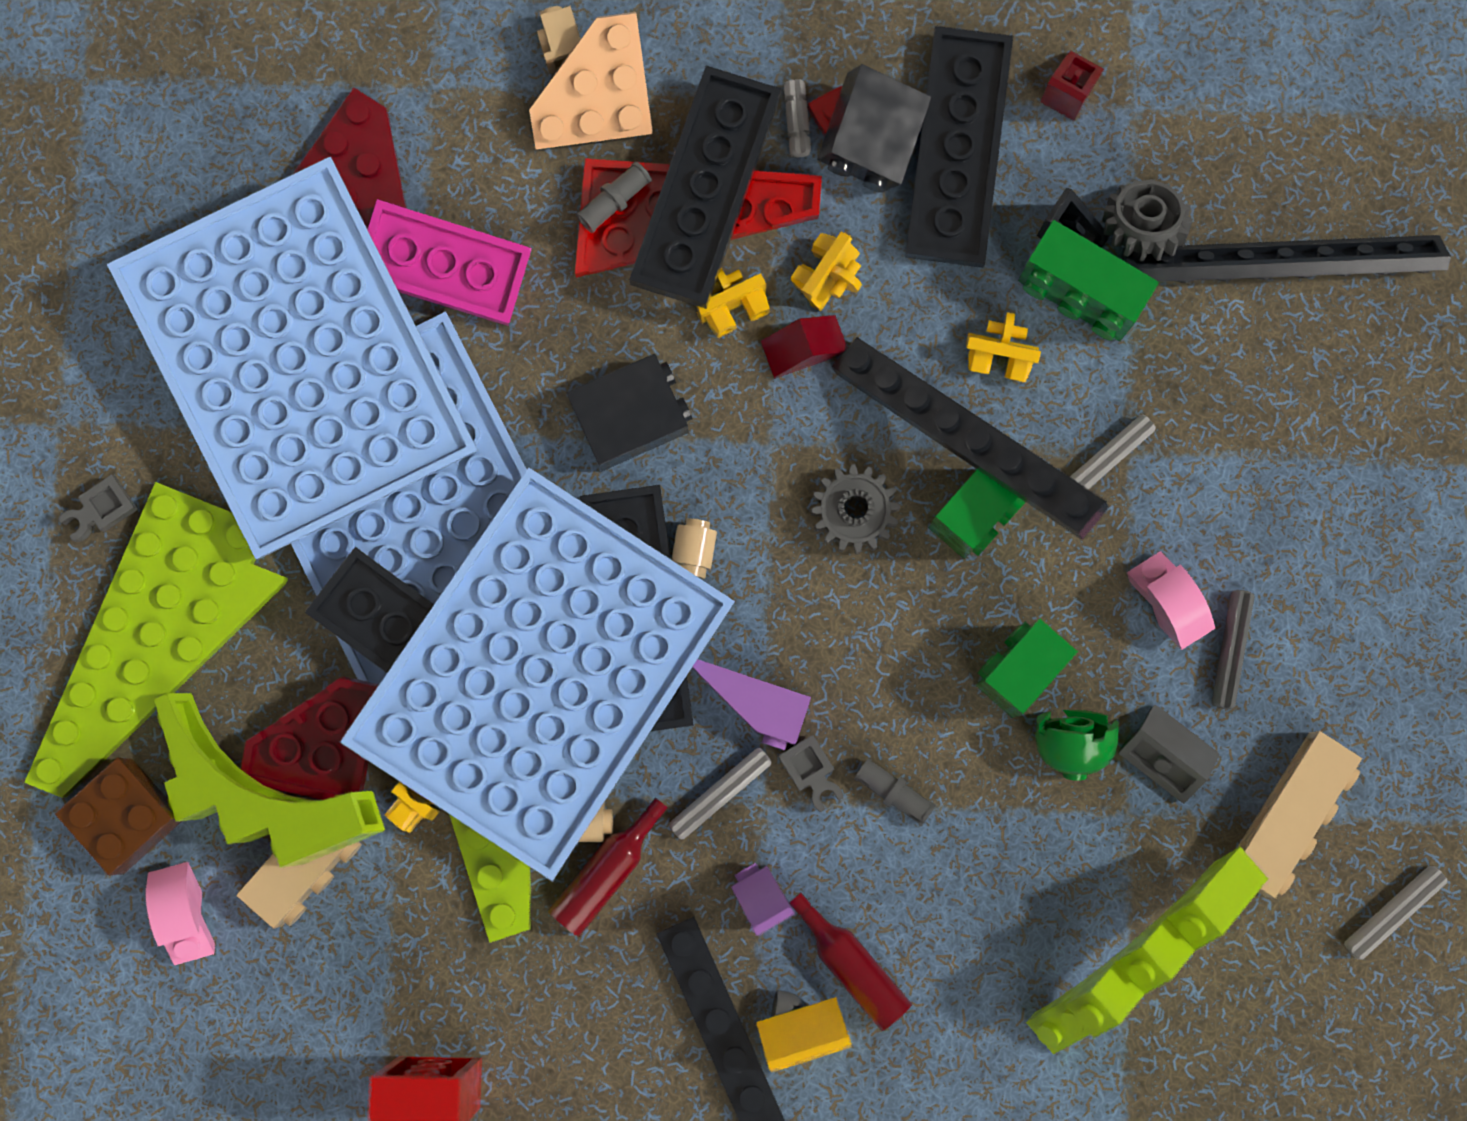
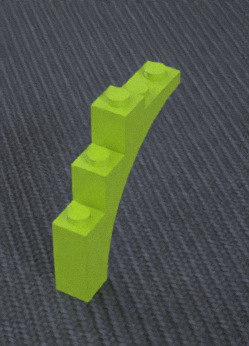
(247, 809)
(1153, 956)

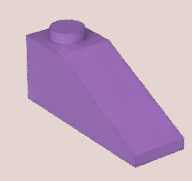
(763, 706)
(761, 898)

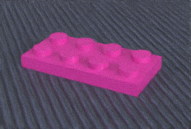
(449, 262)

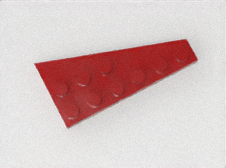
(770, 204)

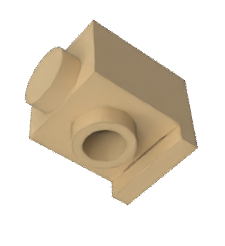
(558, 36)

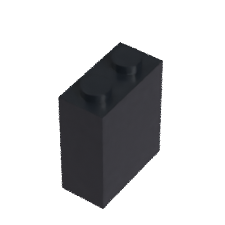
(873, 129)
(630, 411)

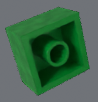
(972, 512)
(1026, 668)

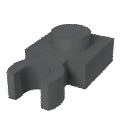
(103, 506)
(808, 766)

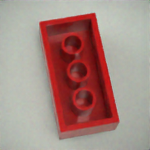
(426, 1089)

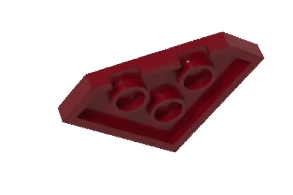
(363, 153)
(304, 746)

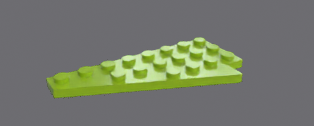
(167, 612)

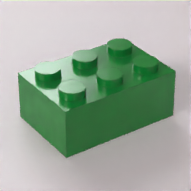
(1087, 282)

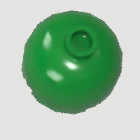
(1076, 743)

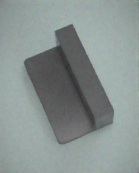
(1170, 754)

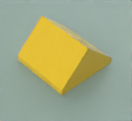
(803, 1034)

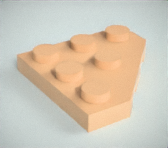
(597, 89)

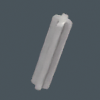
(1114, 451)
(720, 793)
(1395, 912)

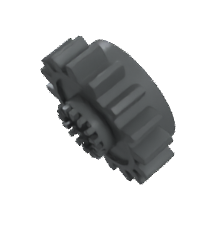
(1147, 219)
(855, 488)

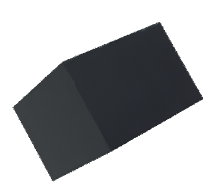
(1076, 216)

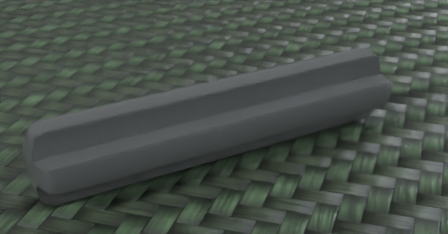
(1233, 649)

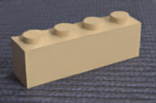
(1298, 808)

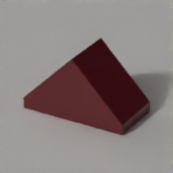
(1071, 85)
(803, 344)

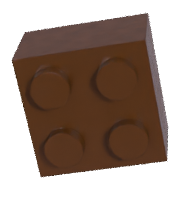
(118, 816)

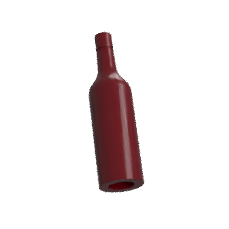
(604, 873)
(854, 967)

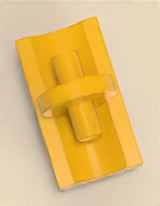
(834, 272)
(747, 293)
(1019, 355)
(409, 808)

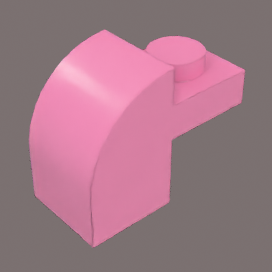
(1174, 598)
(175, 913)

